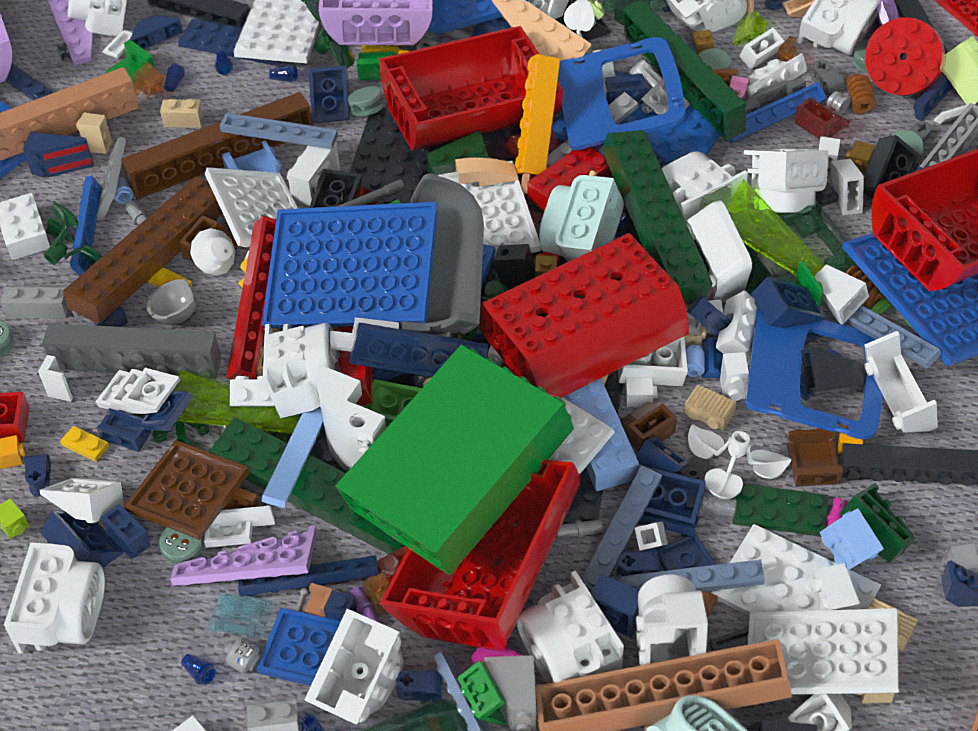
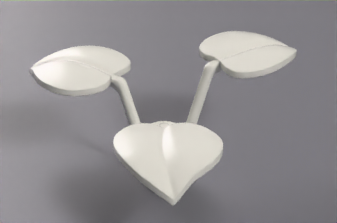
(581, 17)
(722, 483)

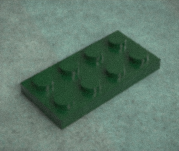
(781, 509)

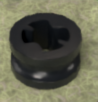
(63, 51)

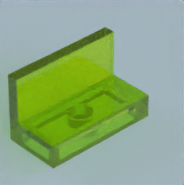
(749, 28)

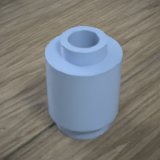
(695, 360)

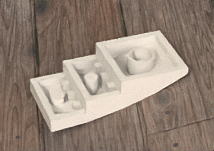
(138, 391)

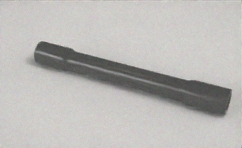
(387, 191)

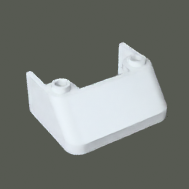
(722, 249)
(898, 386)

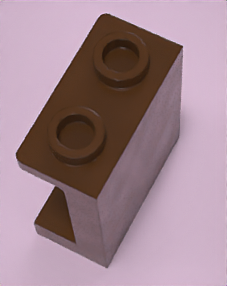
(813, 458)

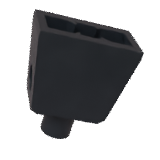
(514, 263)

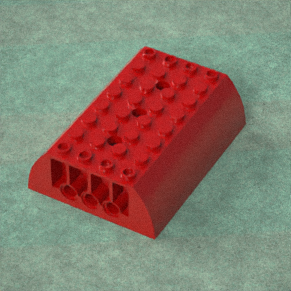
(458, 76)
(926, 215)
(587, 335)
(454, 605)

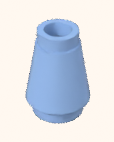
(123, 191)

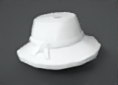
(213, 252)

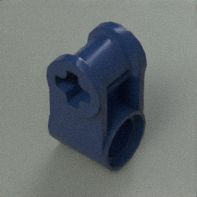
(37, 472)
(638, 563)
(422, 685)

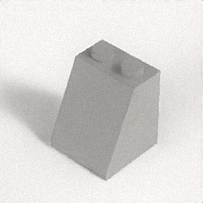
(517, 685)

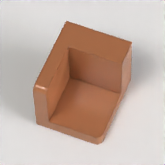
(318, 600)

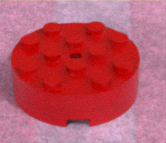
(923, 61)

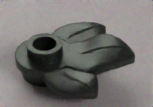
(696, 469)

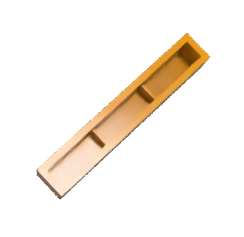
(537, 115)

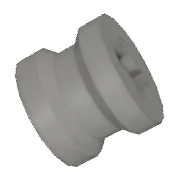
(838, 103)

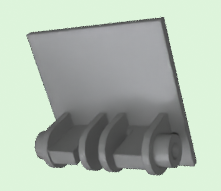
(657, 99)

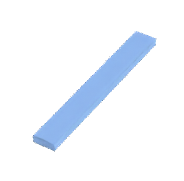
(293, 458)

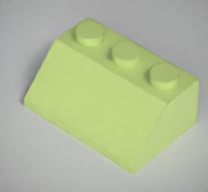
(962, 69)

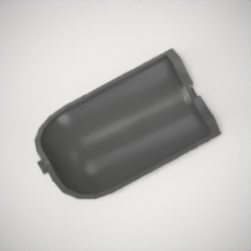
(456, 259)

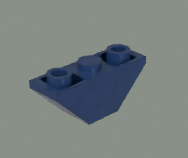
(155, 30)
(960, 585)

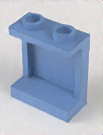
(261, 160)

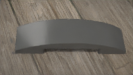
(773, 93)

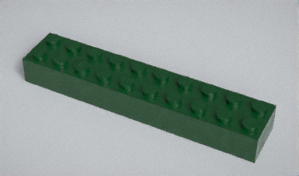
(699, 82)
(656, 211)
(314, 488)

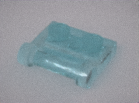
(239, 609)

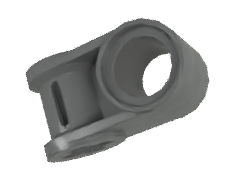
(827, 77)

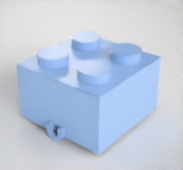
(851, 540)

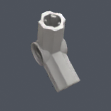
(650, 76)

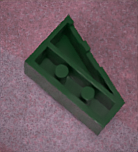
(443, 159)
(888, 529)

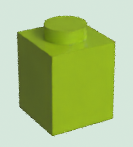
(12, 519)

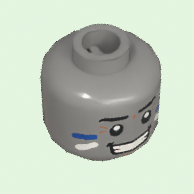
(242, 655)

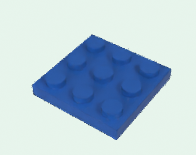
(297, 646)

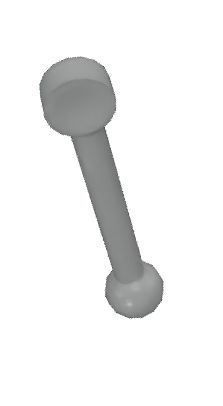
(303, 591)

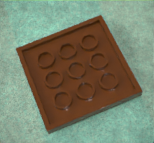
(187, 489)

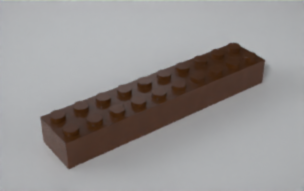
(202, 149)
(140, 253)

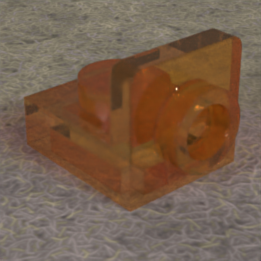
(788, 49)

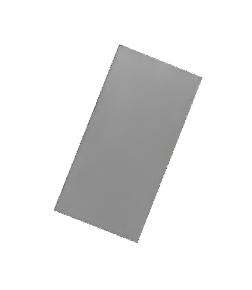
(111, 178)

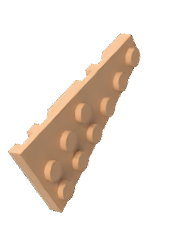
(544, 32)

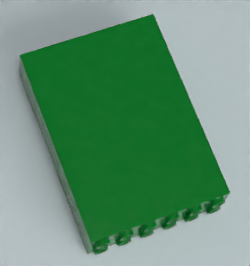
(456, 457)

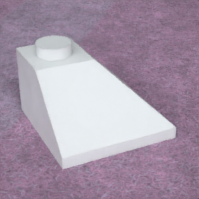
(825, 710)

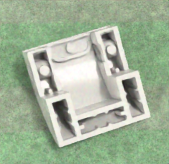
(347, 425)

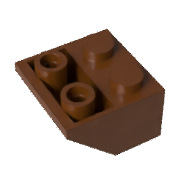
(202, 224)
(649, 421)

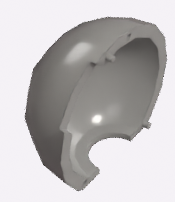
(172, 303)

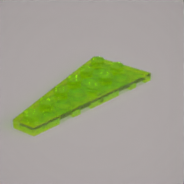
(767, 232)
(212, 407)

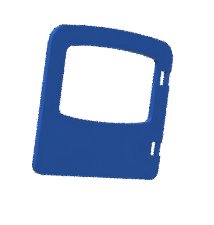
(585, 101)
(777, 371)

